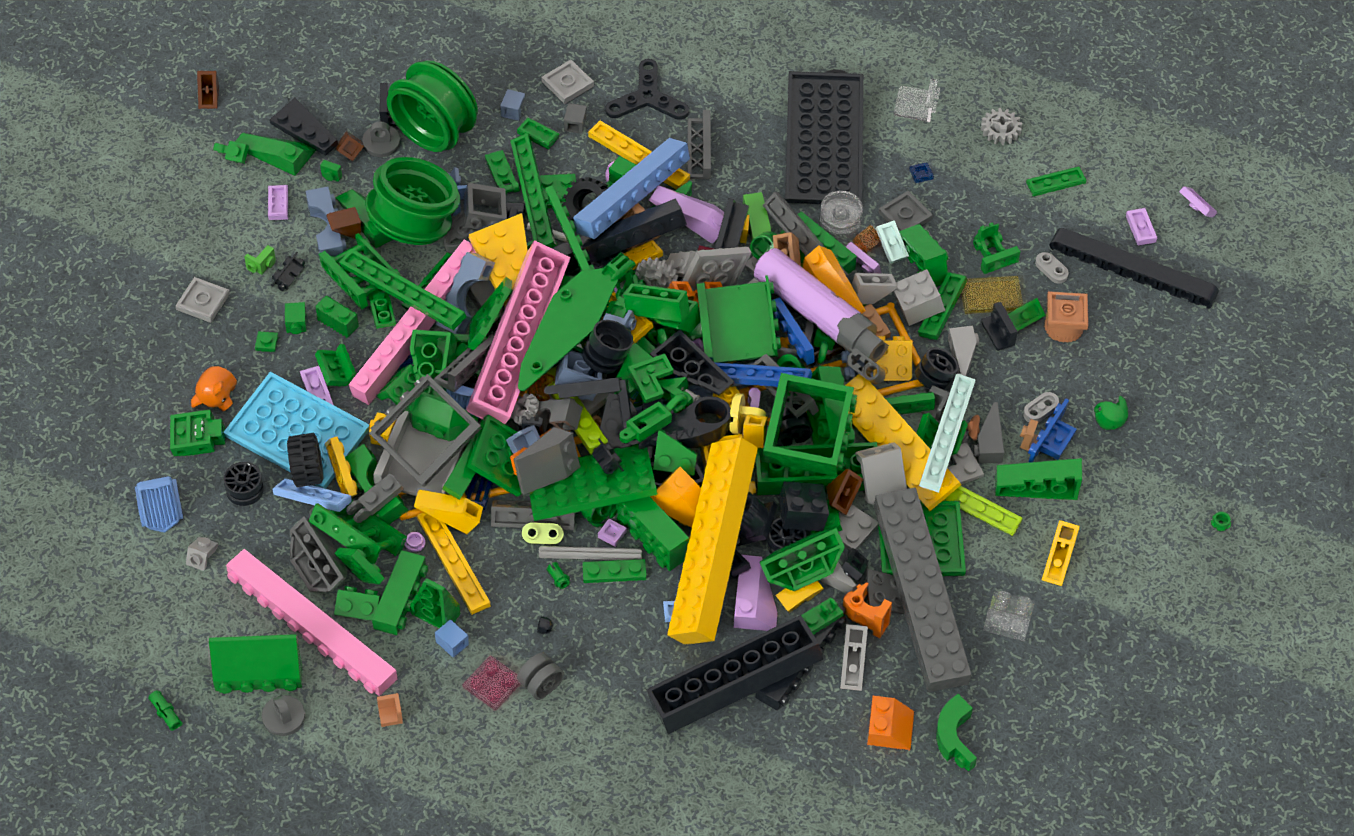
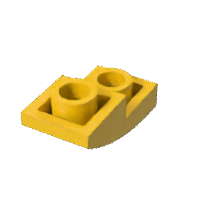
(792, 599)

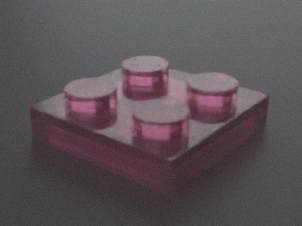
(492, 683)

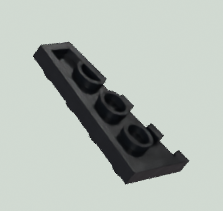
(303, 126)

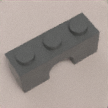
(560, 413)

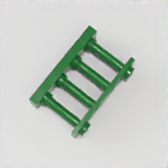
(341, 277)
(368, 536)

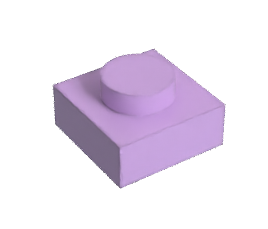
(612, 532)

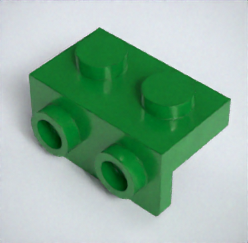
(336, 366)
(356, 604)

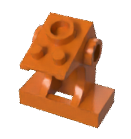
(857, 610)

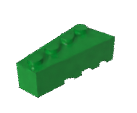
(1040, 479)

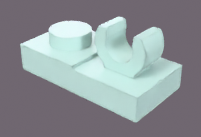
(892, 242)

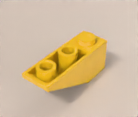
(457, 513)

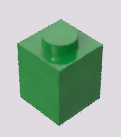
(295, 317)

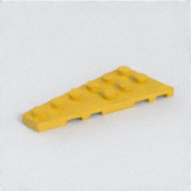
(505, 246)

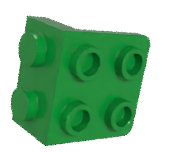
(928, 429)

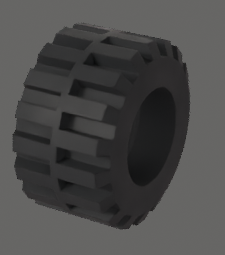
(579, 191)
(305, 459)

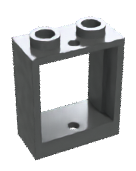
(484, 196)

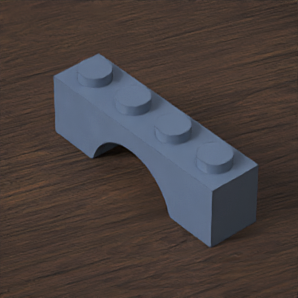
(320, 204)
(472, 270)

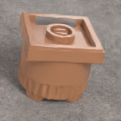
(1066, 316)

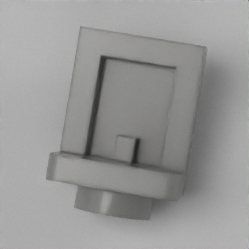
(199, 552)

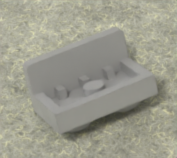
(680, 261)

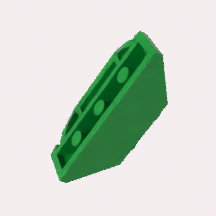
(436, 417)
(804, 560)

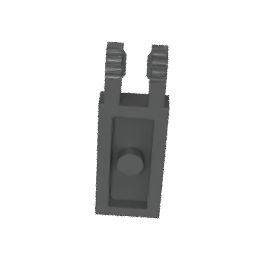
(375, 498)

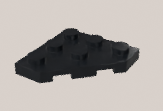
(612, 424)

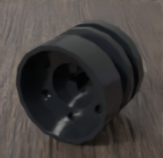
(607, 346)

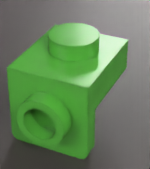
(262, 262)

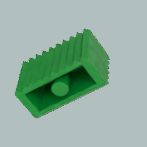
(337, 316)

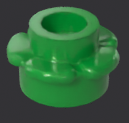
(1221, 516)

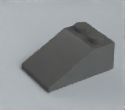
(547, 460)

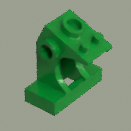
(991, 237)

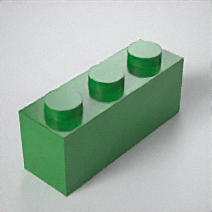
(657, 302)

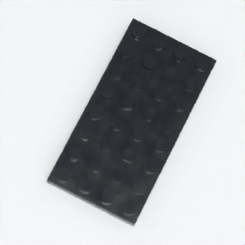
(823, 135)

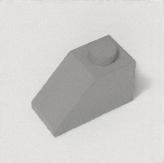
(873, 286)

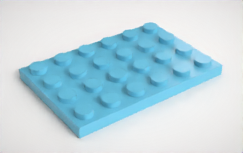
(286, 410)

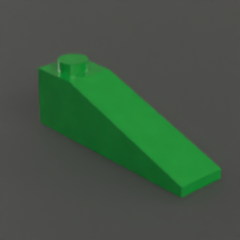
(432, 354)

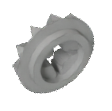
(527, 401)

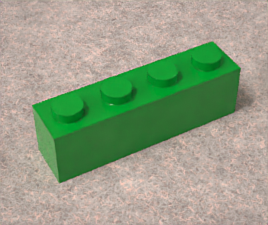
(399, 593)

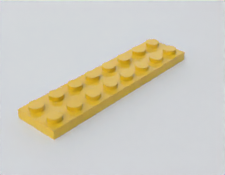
(884, 425)

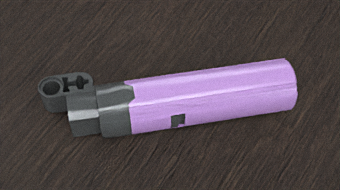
(825, 310)

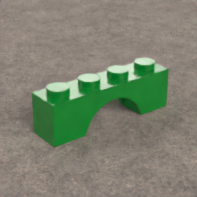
(363, 466)

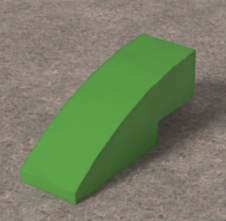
(757, 214)

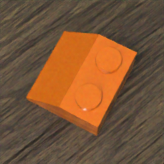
(890, 723)

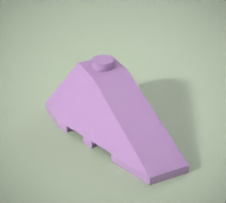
(699, 215)
(754, 599)

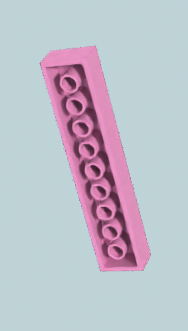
(532, 292)

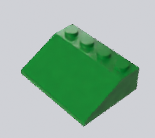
(256, 663)

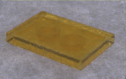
(982, 293)

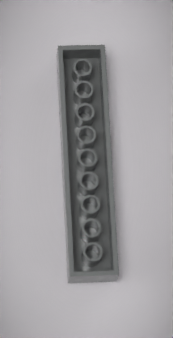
(922, 590)

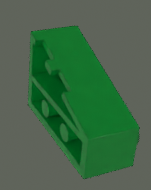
(925, 252)

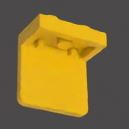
(897, 359)

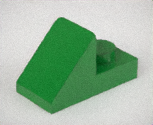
(673, 387)

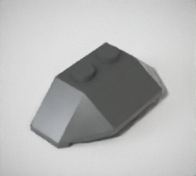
(315, 558)

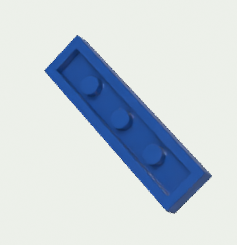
(795, 334)

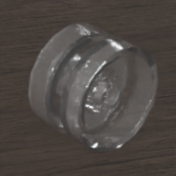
(841, 214)

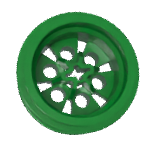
(432, 106)
(412, 201)

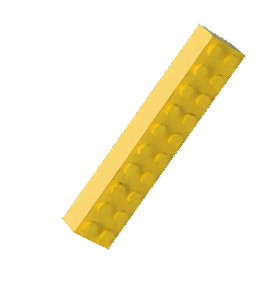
(712, 541)

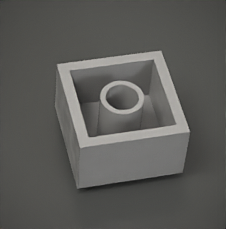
(918, 297)

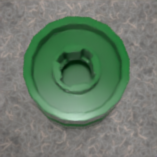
(762, 244)

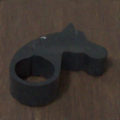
(690, 430)

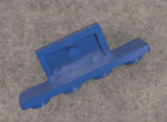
(1055, 437)

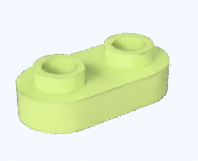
(542, 533)

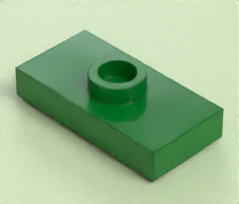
(538, 133)

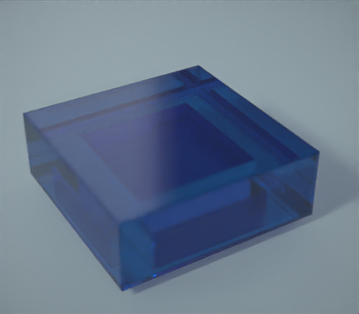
(921, 172)

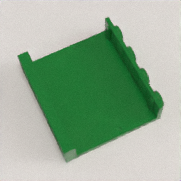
(738, 321)

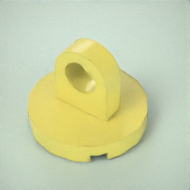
(740, 411)

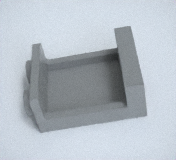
(881, 470)

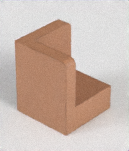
(389, 710)

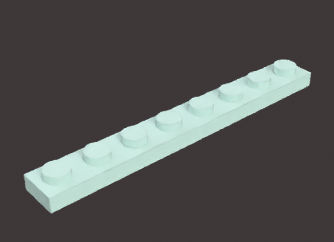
(947, 433)

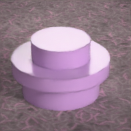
(415, 542)

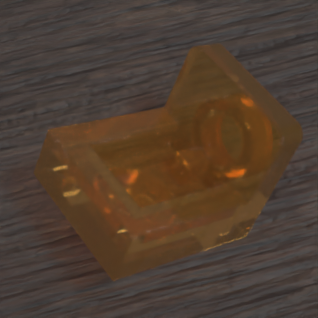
(867, 239)
(538, 387)

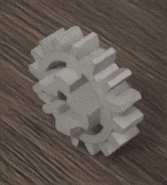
(1001, 126)
(656, 273)

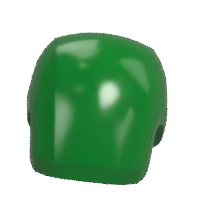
(1111, 415)

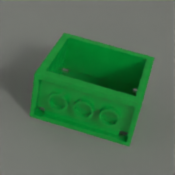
(802, 460)

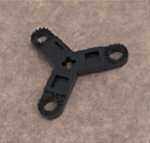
(657, 101)

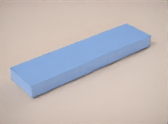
(312, 495)

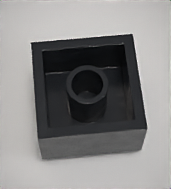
(803, 506)

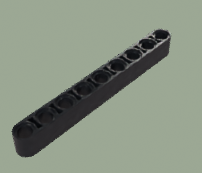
(1134, 267)

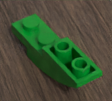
(381, 308)

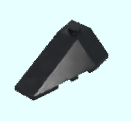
(693, 364)

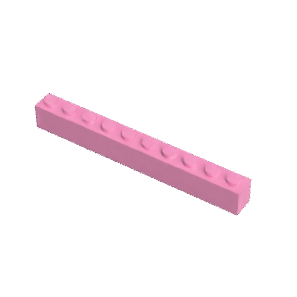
(396, 345)
(311, 622)

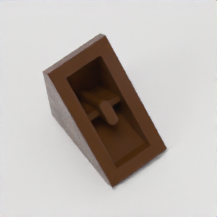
(207, 89)
(345, 222)
(843, 490)

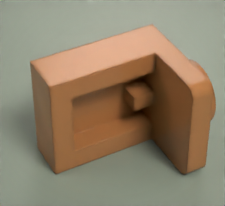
(1028, 435)

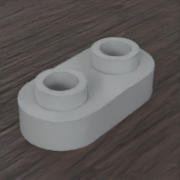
(1051, 267)
(1039, 408)

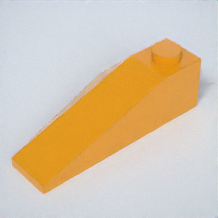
(826, 268)
(678, 497)

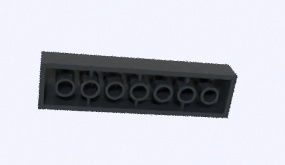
(734, 674)

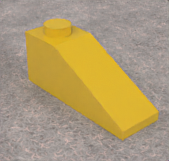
(1060, 553)

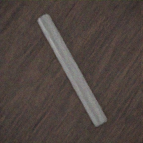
(593, 553)

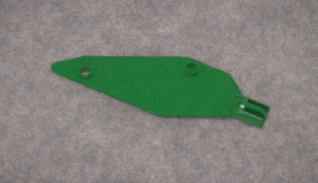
(571, 317)

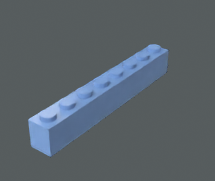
(631, 188)

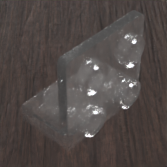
(1009, 615)

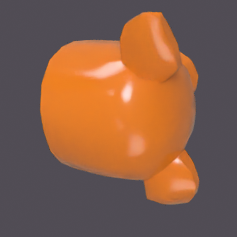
(214, 388)

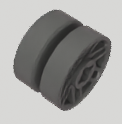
(540, 675)

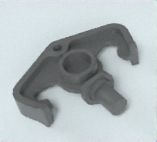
(457, 231)

